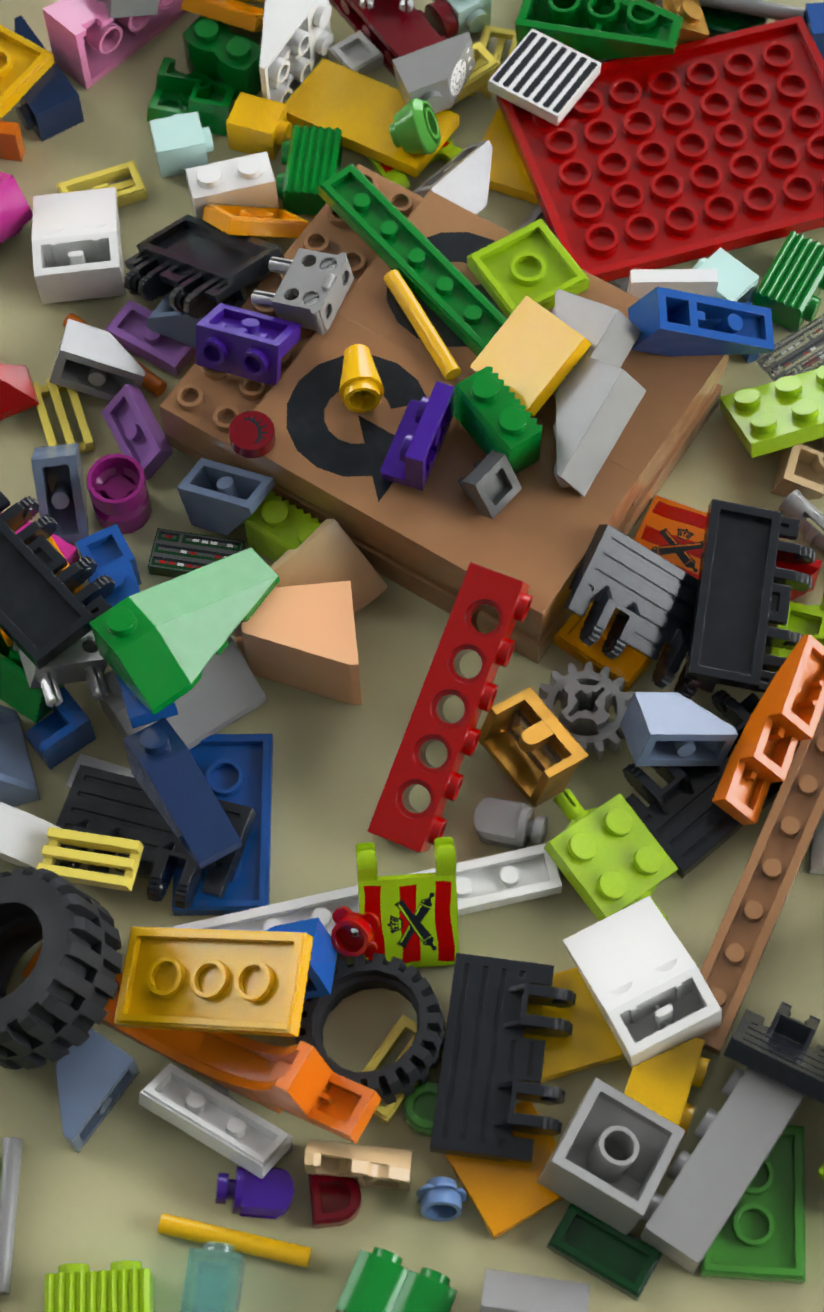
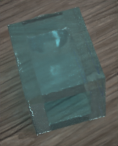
(213, 1279)

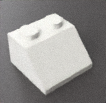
(233, 182)

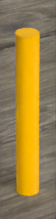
(422, 325)
(242, 1241)

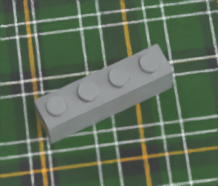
(720, 1167)

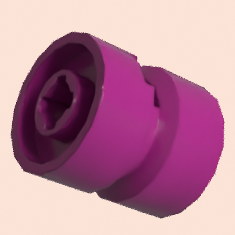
(119, 492)

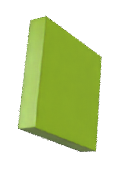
(527, 264)

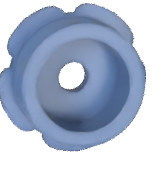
(441, 1199)

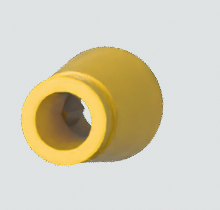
(360, 380)

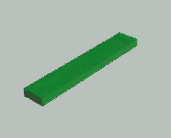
(416, 258)

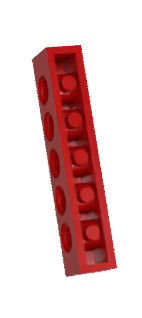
(394, 815)

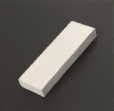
(215, 1120)

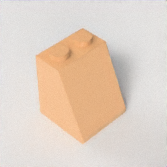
(305, 640)

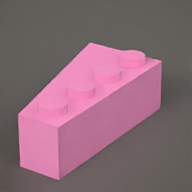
(92, 44)

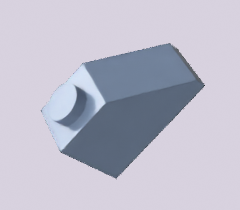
(61, 489)
(222, 495)
(674, 731)
(90, 1085)

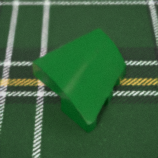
(191, 93)

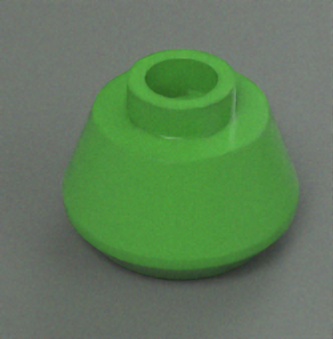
(416, 128)

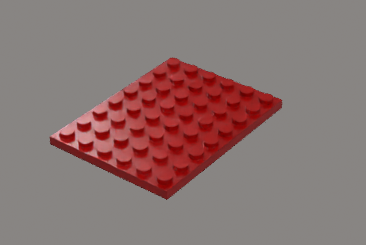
(684, 151)

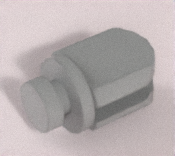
(508, 823)

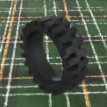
(396, 977)

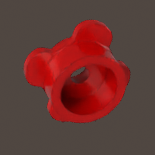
(349, 943)

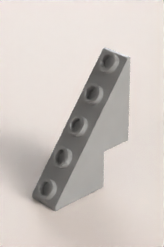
(596, 394)

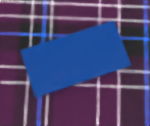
(241, 773)

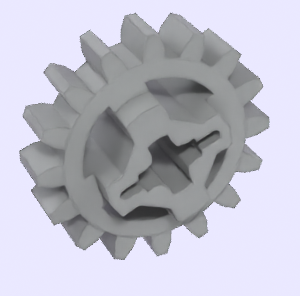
(587, 693)

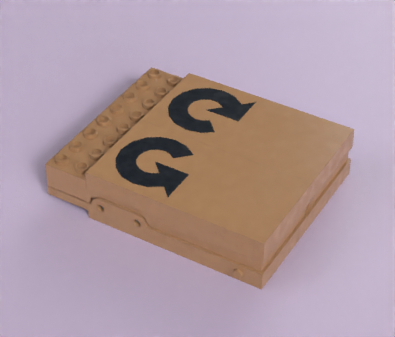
(426, 538)

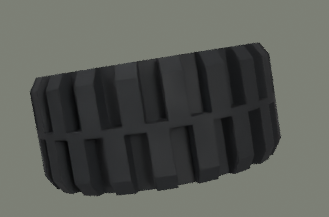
(72, 972)

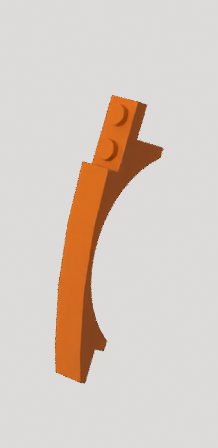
(268, 1074)

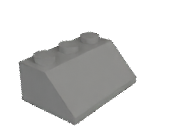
(218, 699)

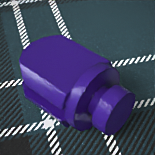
(256, 1196)

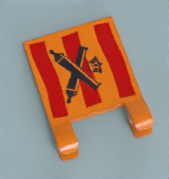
(674, 533)

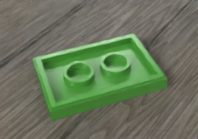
(768, 1224)

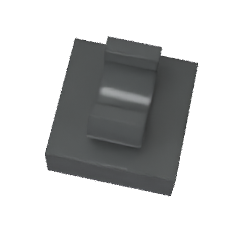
(491, 484)

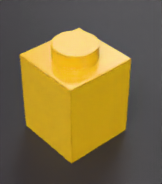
(257, 125)

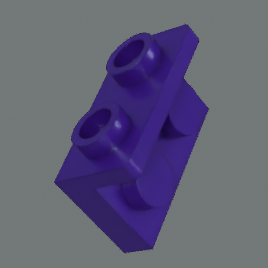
(244, 343)
(419, 438)

